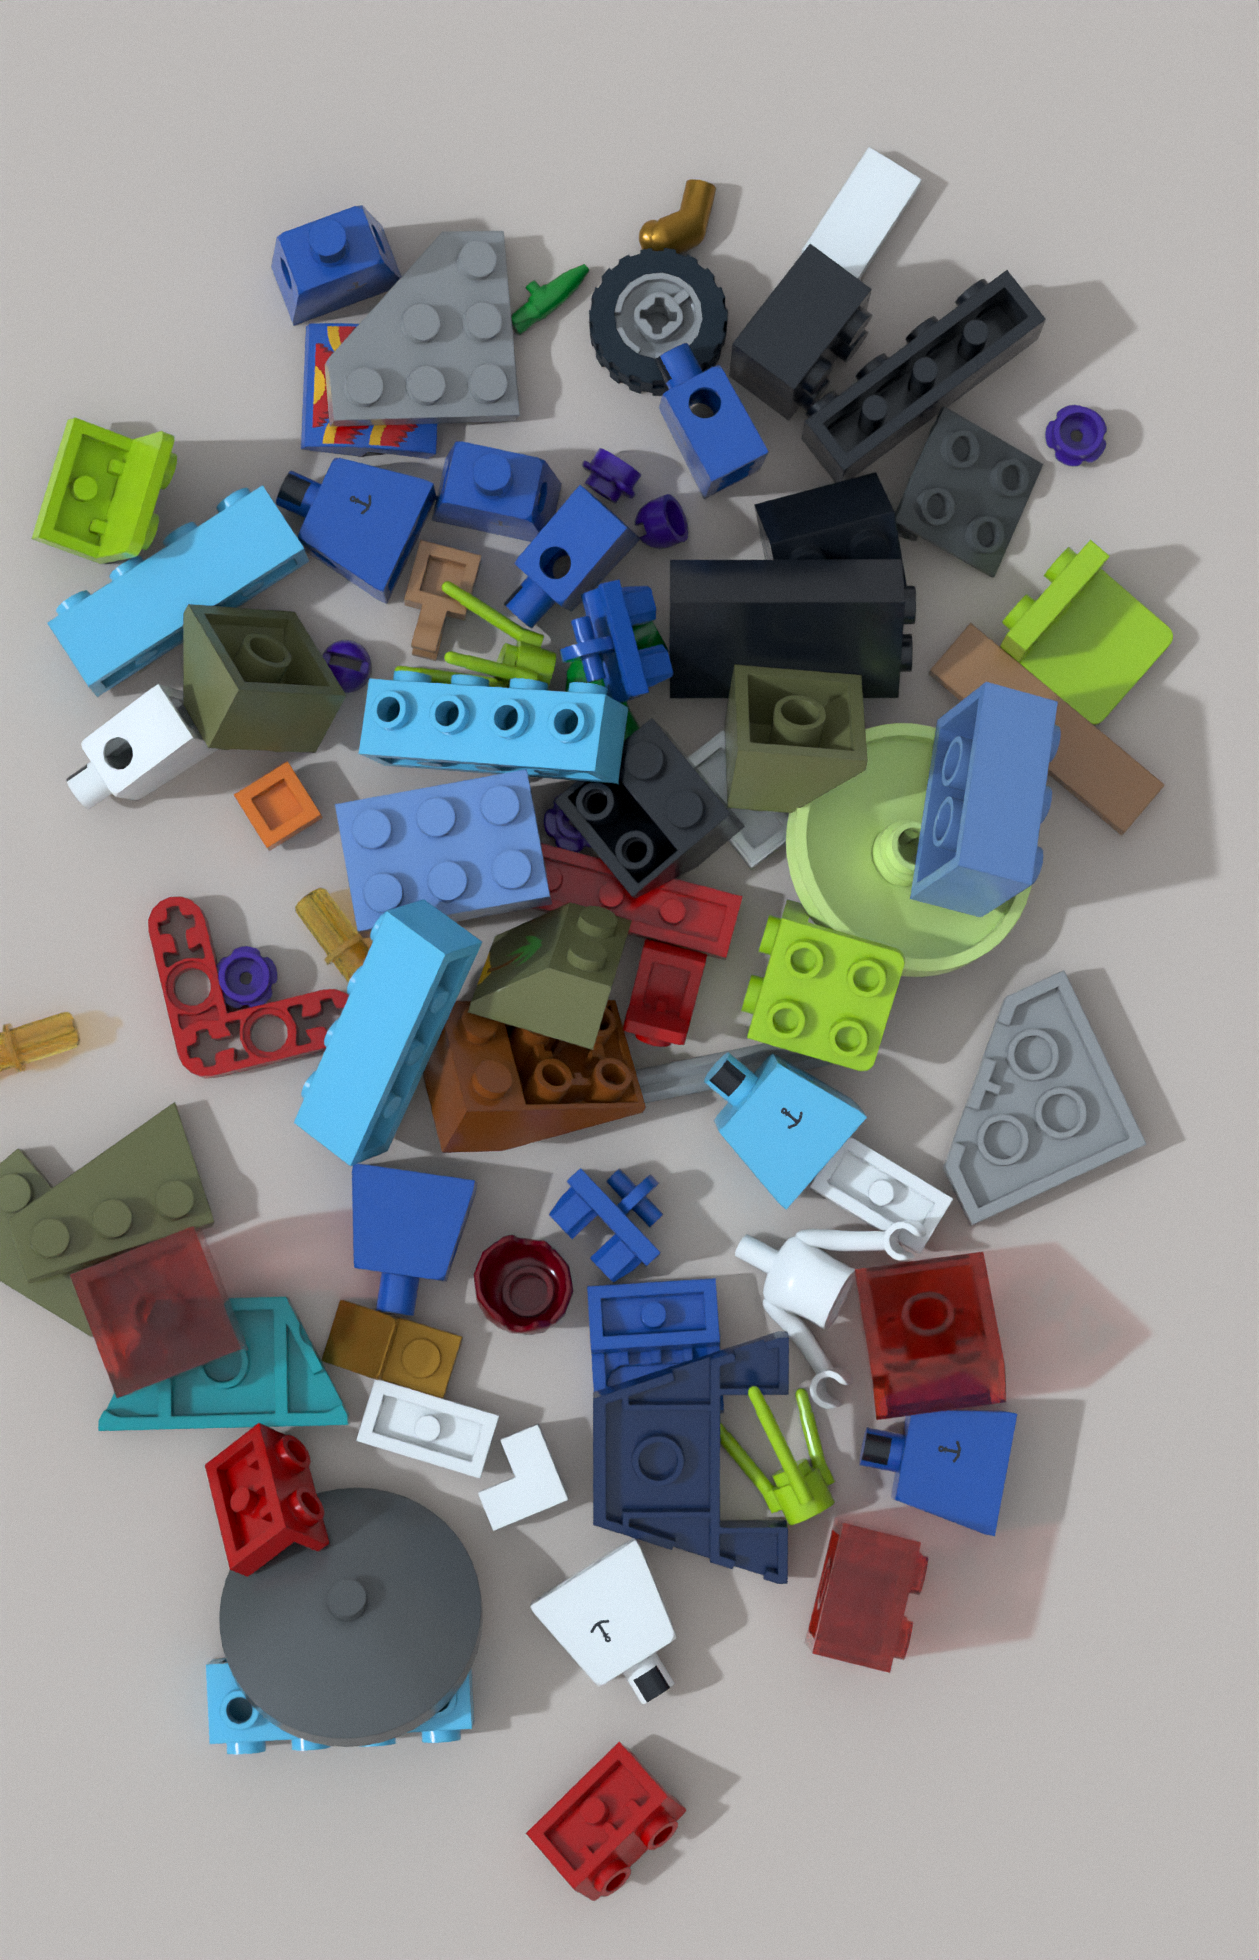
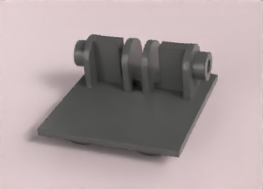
(966, 492)

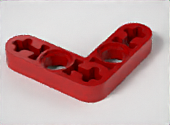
(213, 1013)

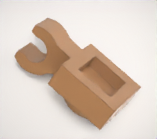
(432, 568)

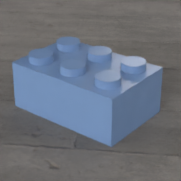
(986, 800)
(455, 844)

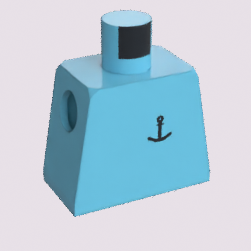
(781, 1121)

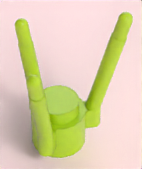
(520, 661)
(799, 1488)

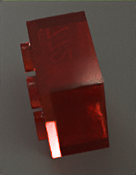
(158, 1312)
(930, 1335)
(865, 1595)

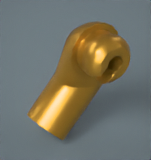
(685, 227)

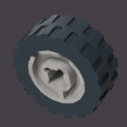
(652, 307)

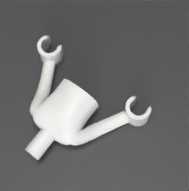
(815, 1286)

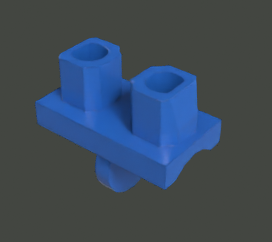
(609, 645)
(587, 1201)

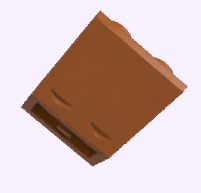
(516, 1087)

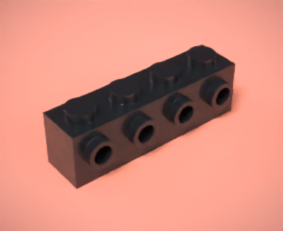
(929, 372)

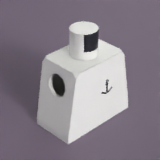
(162, 747)
(612, 1621)

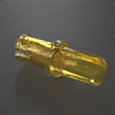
(333, 932)
(37, 1040)

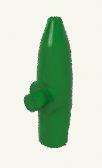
(547, 298)

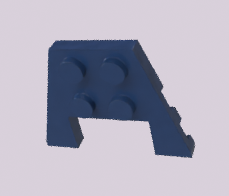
(662, 1457)

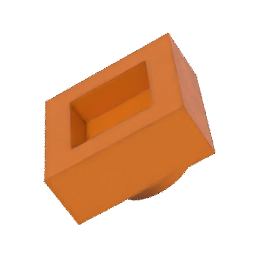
(278, 806)

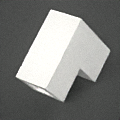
(535, 1480)

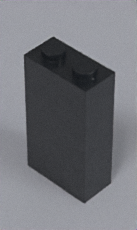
(789, 616)

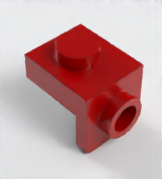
(664, 994)

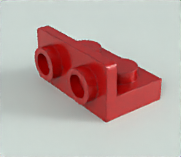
(265, 1498)
(607, 1824)

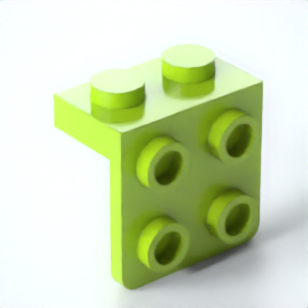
(104, 492)
(1085, 634)
(822, 991)

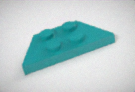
(270, 1383)

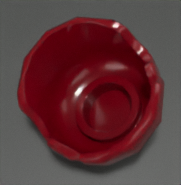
(523, 1285)

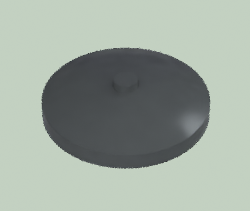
(362, 1632)

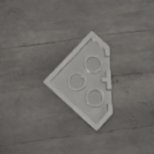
(433, 343)
(1037, 1105)

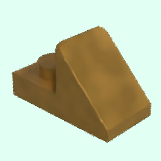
(391, 1349)

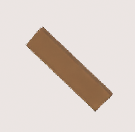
(1086, 758)

